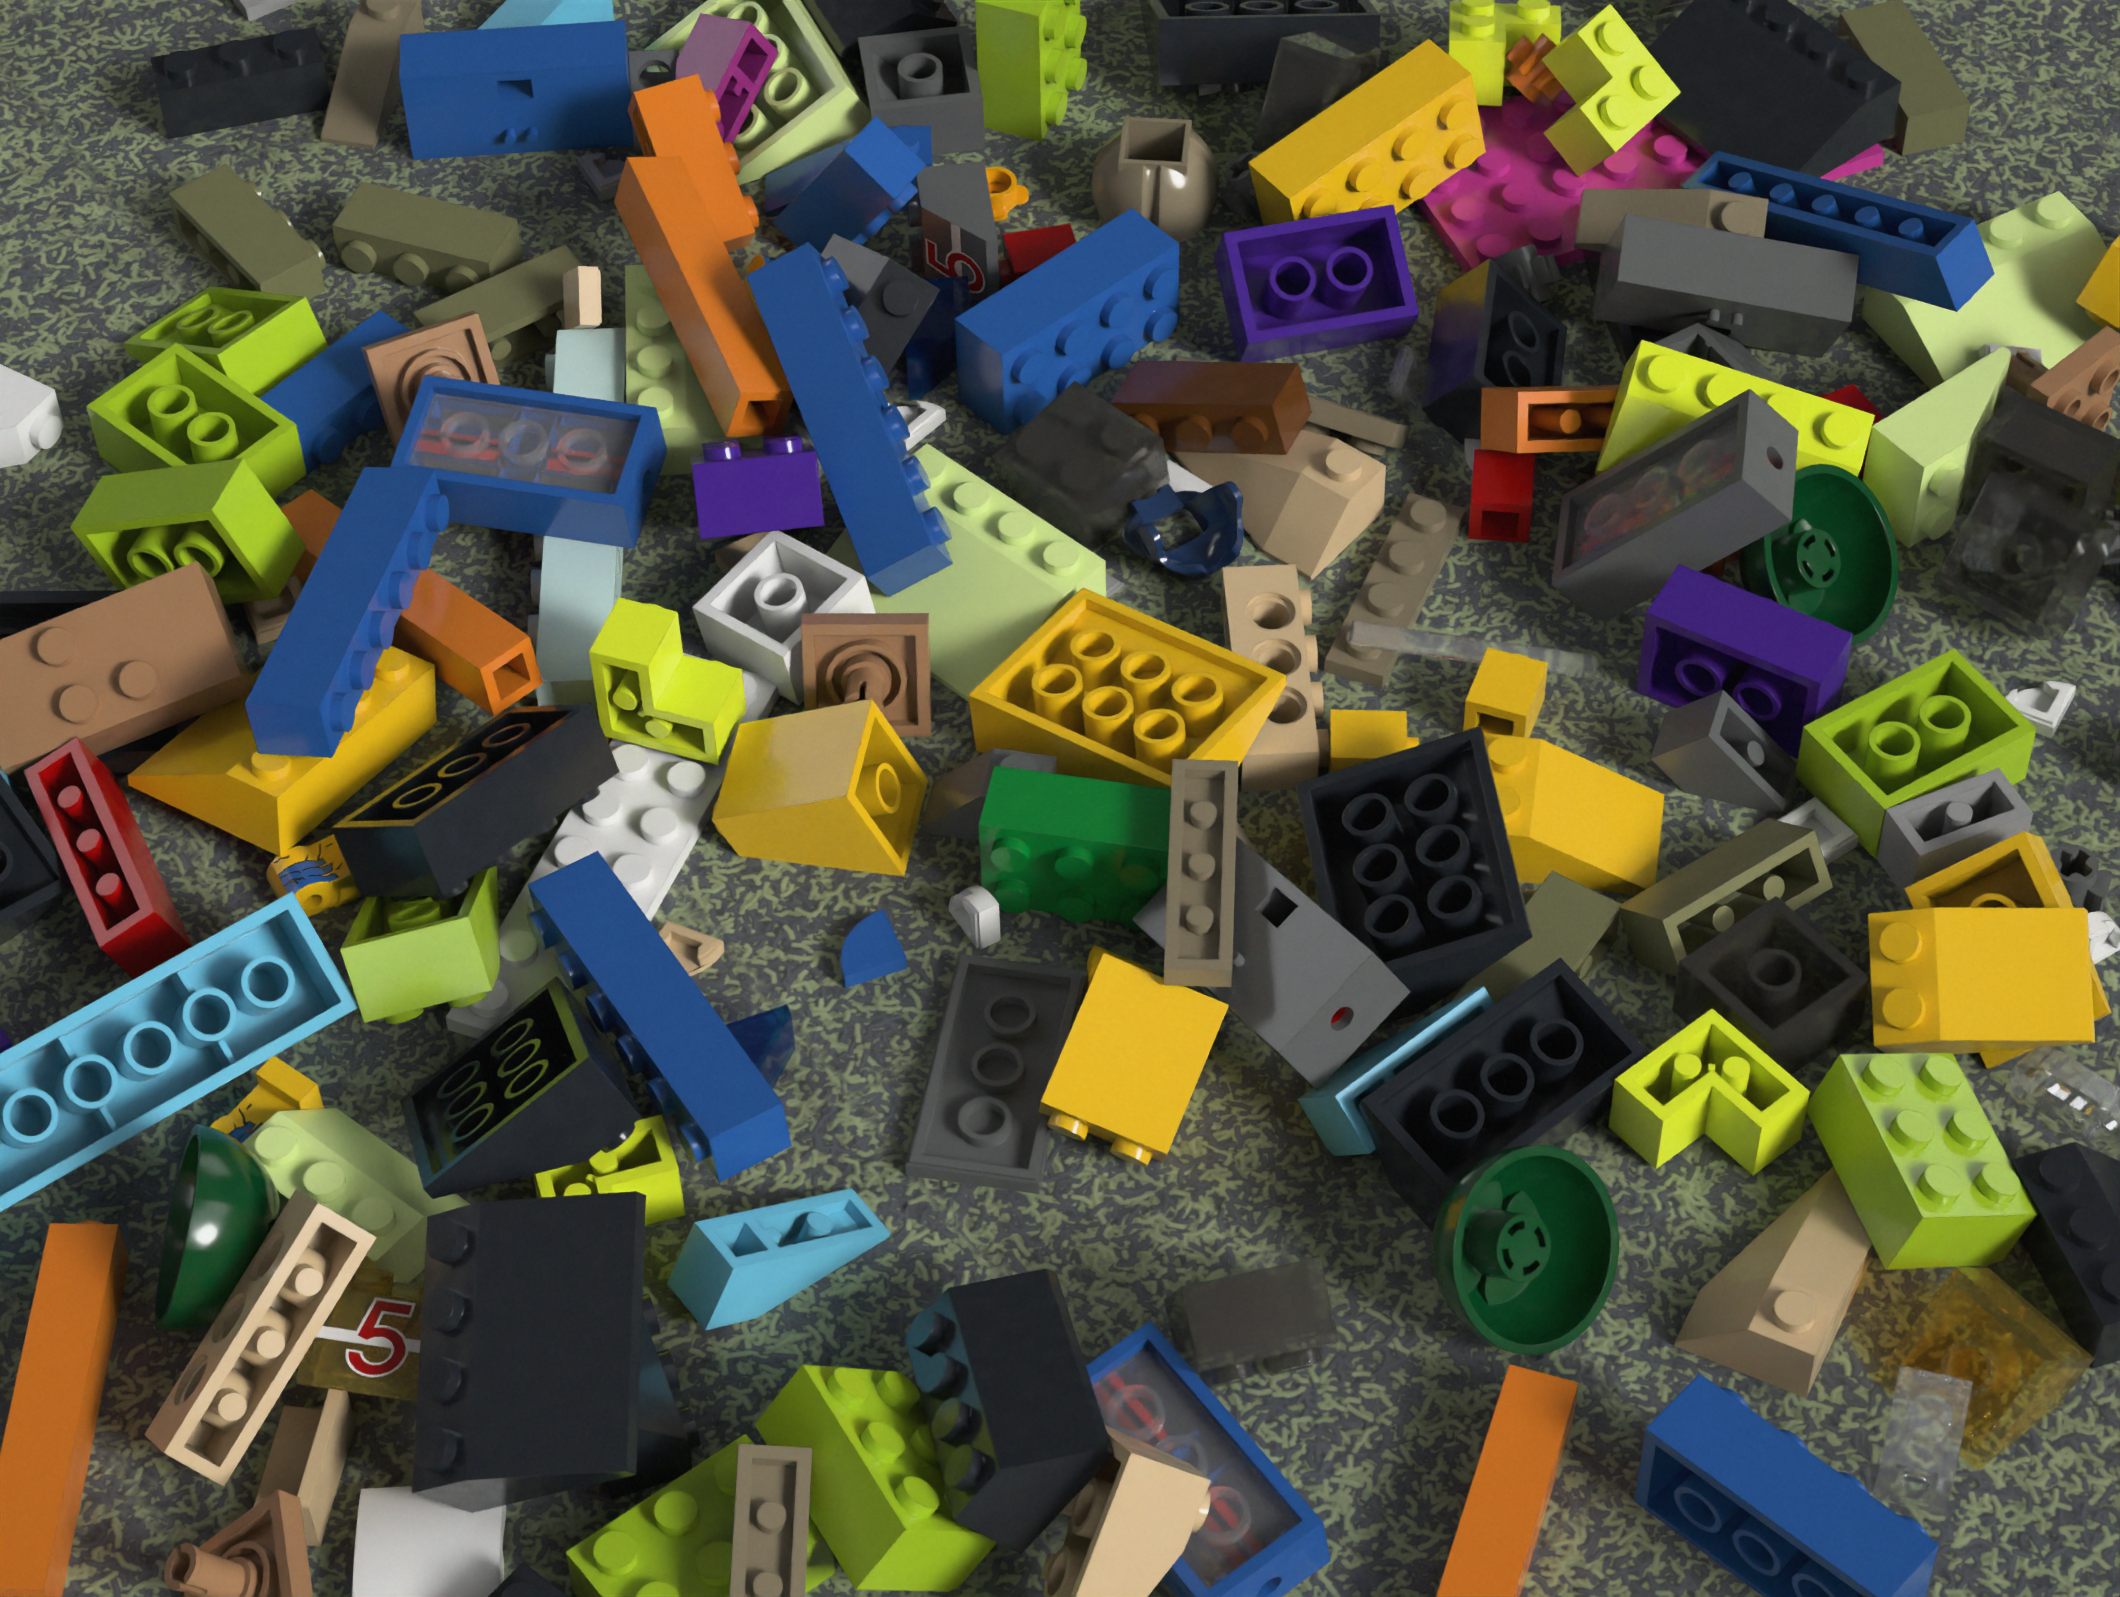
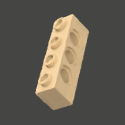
(1266, 623)
(259, 1337)

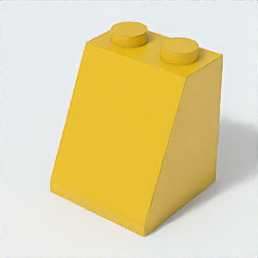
(822, 790)
(1131, 1061)

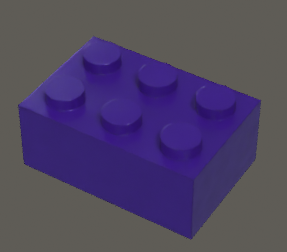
(1316, 284)
(757, 487)
(1762, 654)

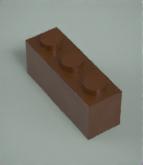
(1217, 405)

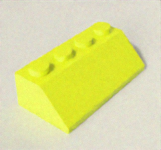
(1670, 389)

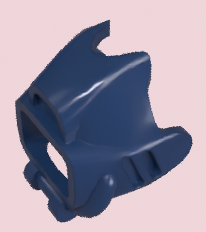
(1216, 512)

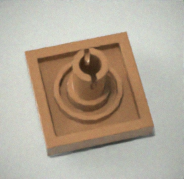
(443, 349)
(2077, 384)
(870, 658)
(251, 1557)

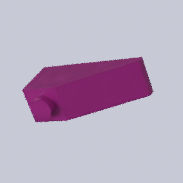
(730, 61)

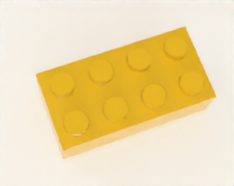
(1376, 143)

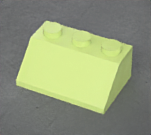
(355, 1177)

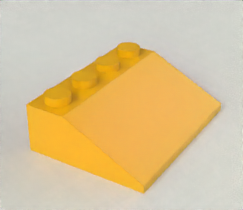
(1122, 695)
(279, 799)

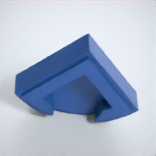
(871, 951)

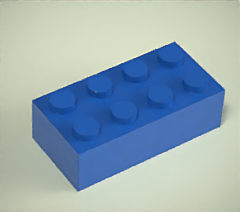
(1068, 321)
(1772, 1506)

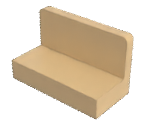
(310, 1459)

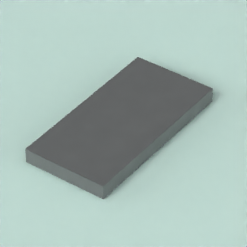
(991, 1071)

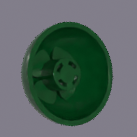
(1832, 557)
(213, 1228)
(1527, 1248)

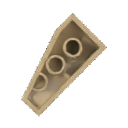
(1300, 503)
(1785, 1292)
(1128, 1523)

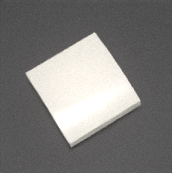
(425, 1547)

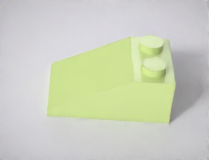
(1926, 449)

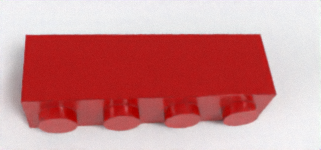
(107, 859)

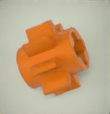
(1529, 71)

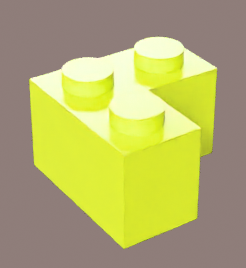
(1486, 30)
(1614, 89)
(656, 693)
(1713, 1085)
(639, 1164)

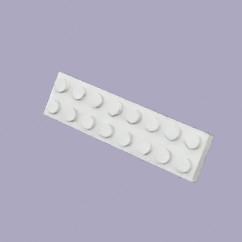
(643, 831)

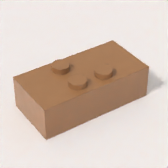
(118, 669)

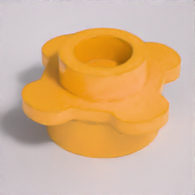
(1004, 192)

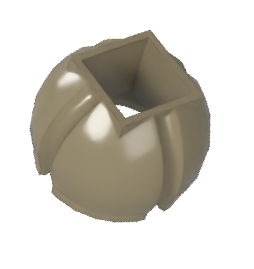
(1160, 173)

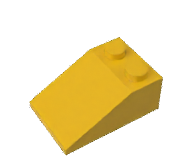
(1575, 817)
(2004, 876)
(1980, 979)

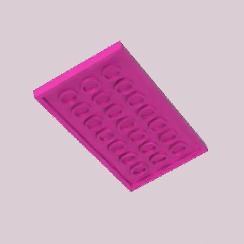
(1529, 193)

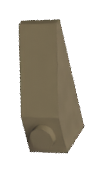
(369, 72)
(1709, 208)

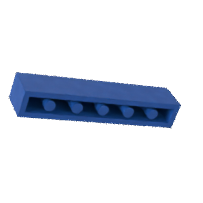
(1898, 242)
(850, 419)
(347, 612)
(658, 1017)

